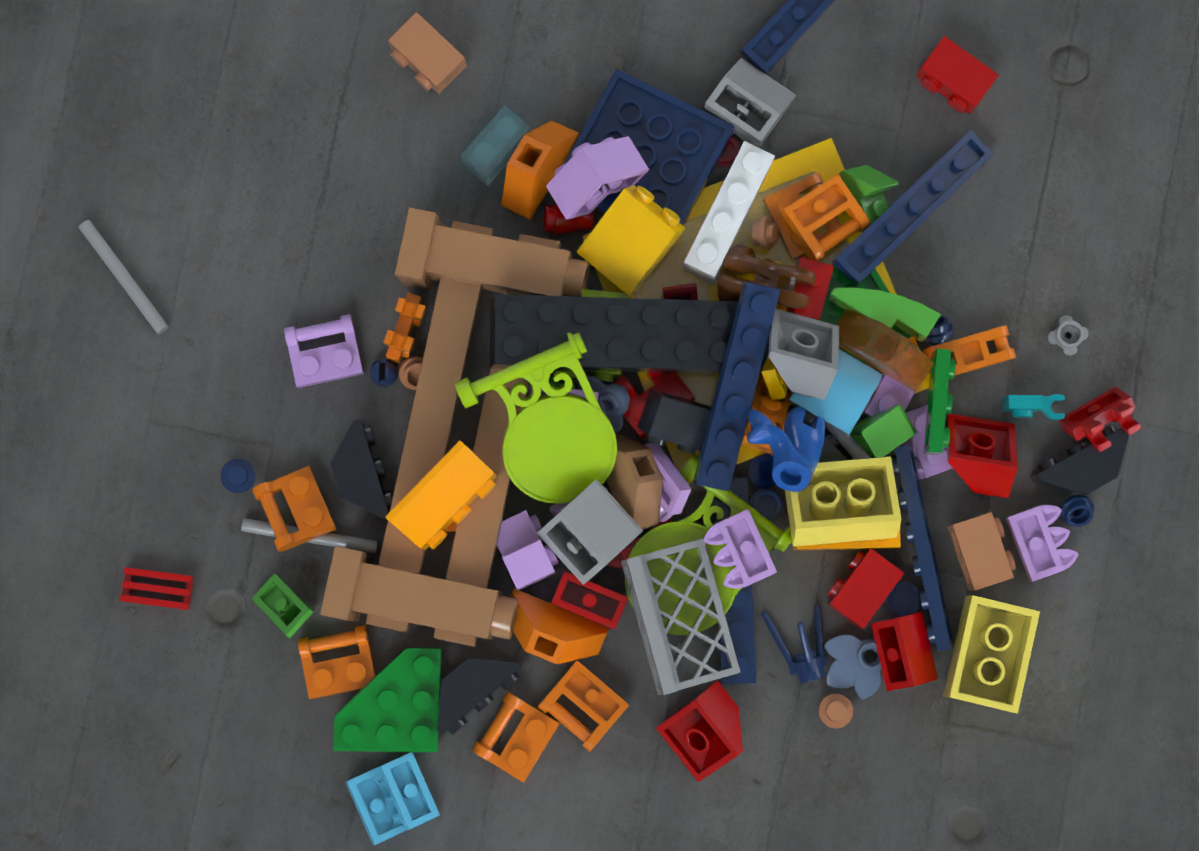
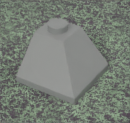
(804, 353)

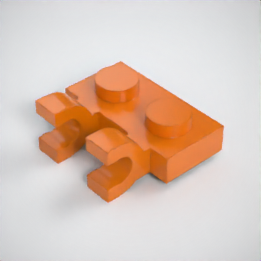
(400, 340)

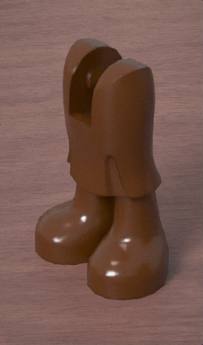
(743, 261)

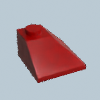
(983, 453)
(705, 731)

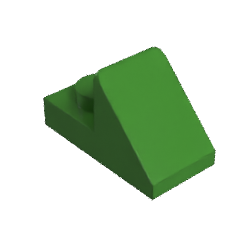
(868, 188)
(883, 431)
(282, 605)

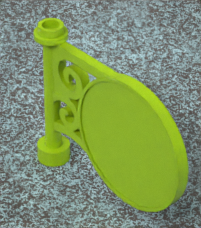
(556, 439)
(686, 531)

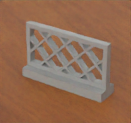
(651, 623)

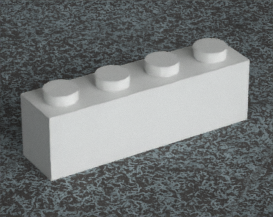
(728, 212)

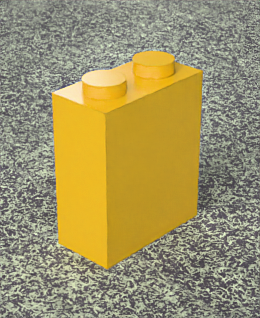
(631, 239)

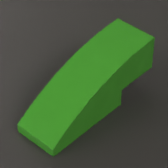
(887, 308)

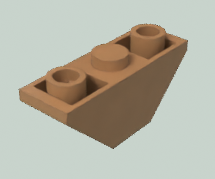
(636, 482)

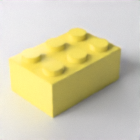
(846, 503)
(991, 653)

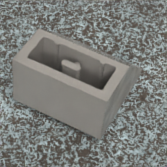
(749, 102)
(590, 532)

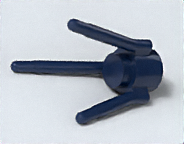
(808, 664)

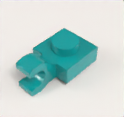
(1024, 405)

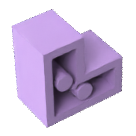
(594, 174)
(523, 550)

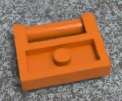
(780, 200)
(818, 209)
(305, 505)
(341, 673)
(589, 695)
(526, 742)

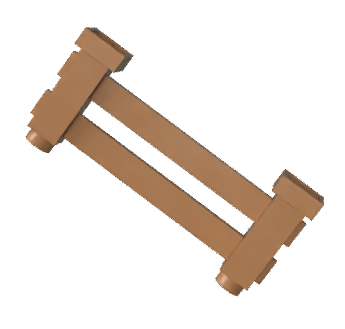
(395, 591)

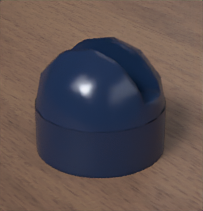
(390, 373)

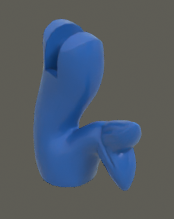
(794, 449)

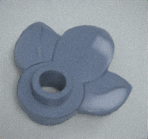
(612, 400)
(851, 667)

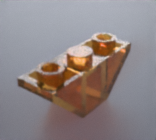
(883, 349)

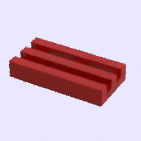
(127, 585)

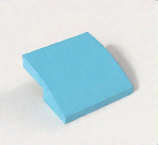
(847, 395)
(392, 798)

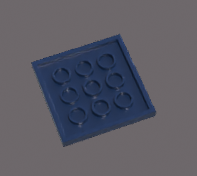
(670, 135)

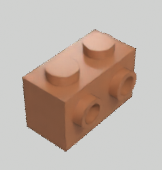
(426, 54)
(982, 551)

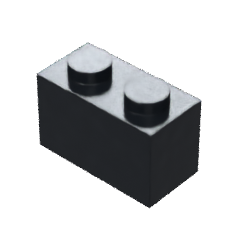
(674, 420)

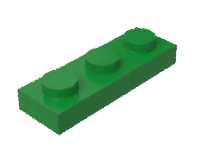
(939, 402)

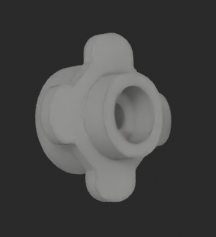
(1077, 333)

